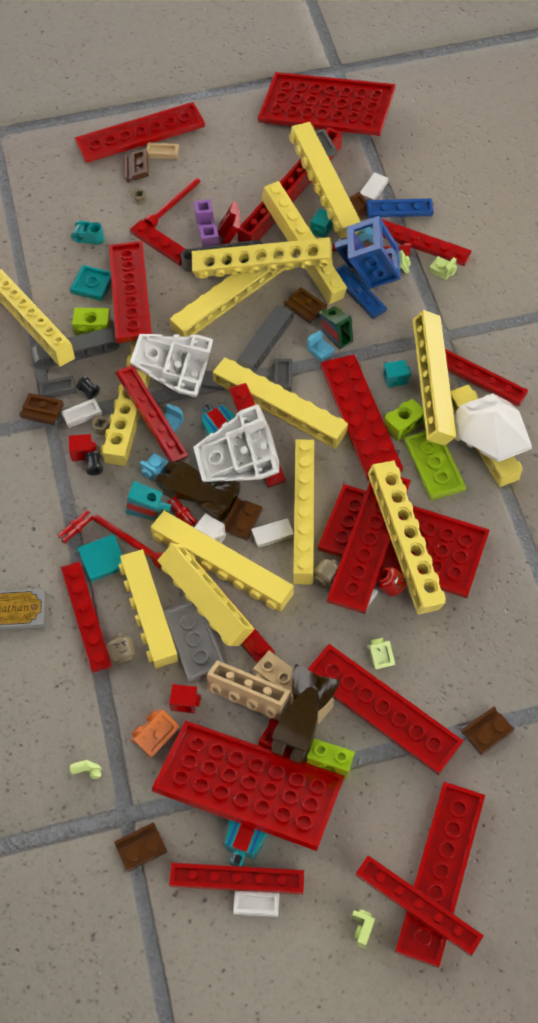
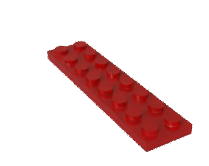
(139, 132)
(129, 291)
(360, 411)
(362, 556)
(388, 710)
(442, 868)

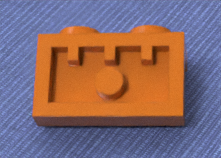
(154, 732)

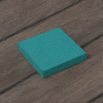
(91, 283)
(101, 557)

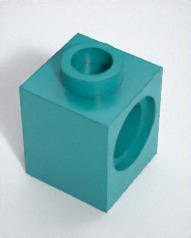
(321, 224)
(396, 373)

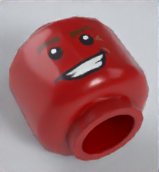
(391, 581)

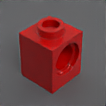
(80, 445)
(184, 698)

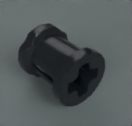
(88, 387)
(93, 462)

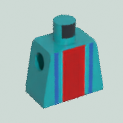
(215, 418)
(145, 502)
(243, 842)

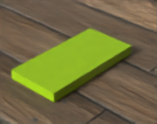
(434, 466)

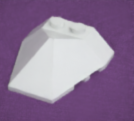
(173, 360)
(492, 427)
(238, 449)

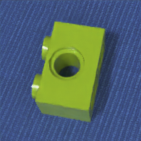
(90, 320)
(399, 427)
(331, 757)

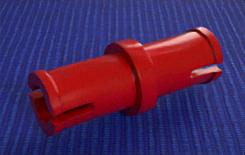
(182, 513)
(75, 526)

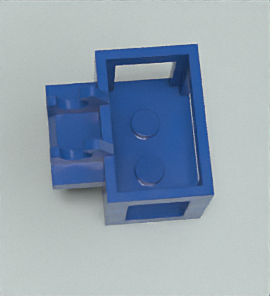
(372, 261)

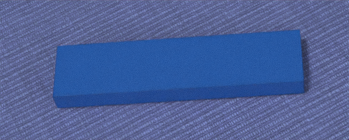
(400, 208)
(361, 293)

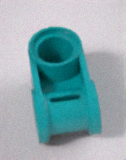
(89, 232)

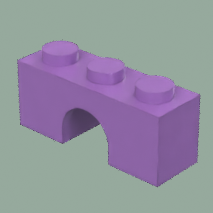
(205, 223)

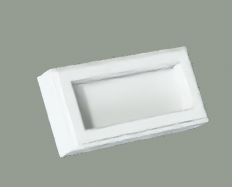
(374, 186)
(81, 413)
(272, 533)
(256, 903)

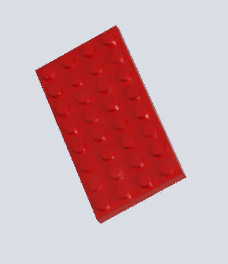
(327, 102)
(449, 541)
(249, 785)

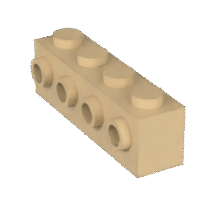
(279, 673)
(248, 690)

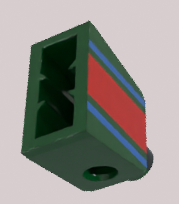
(337, 326)

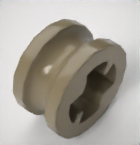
(139, 192)
(100, 430)

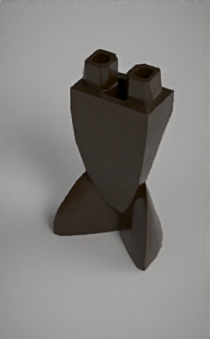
(187, 485)
(300, 719)

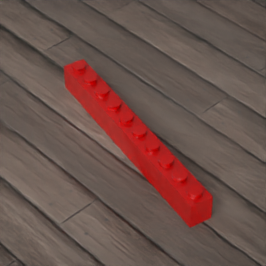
(293, 183)

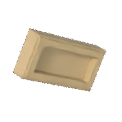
(163, 150)

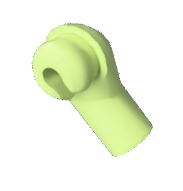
(88, 766)

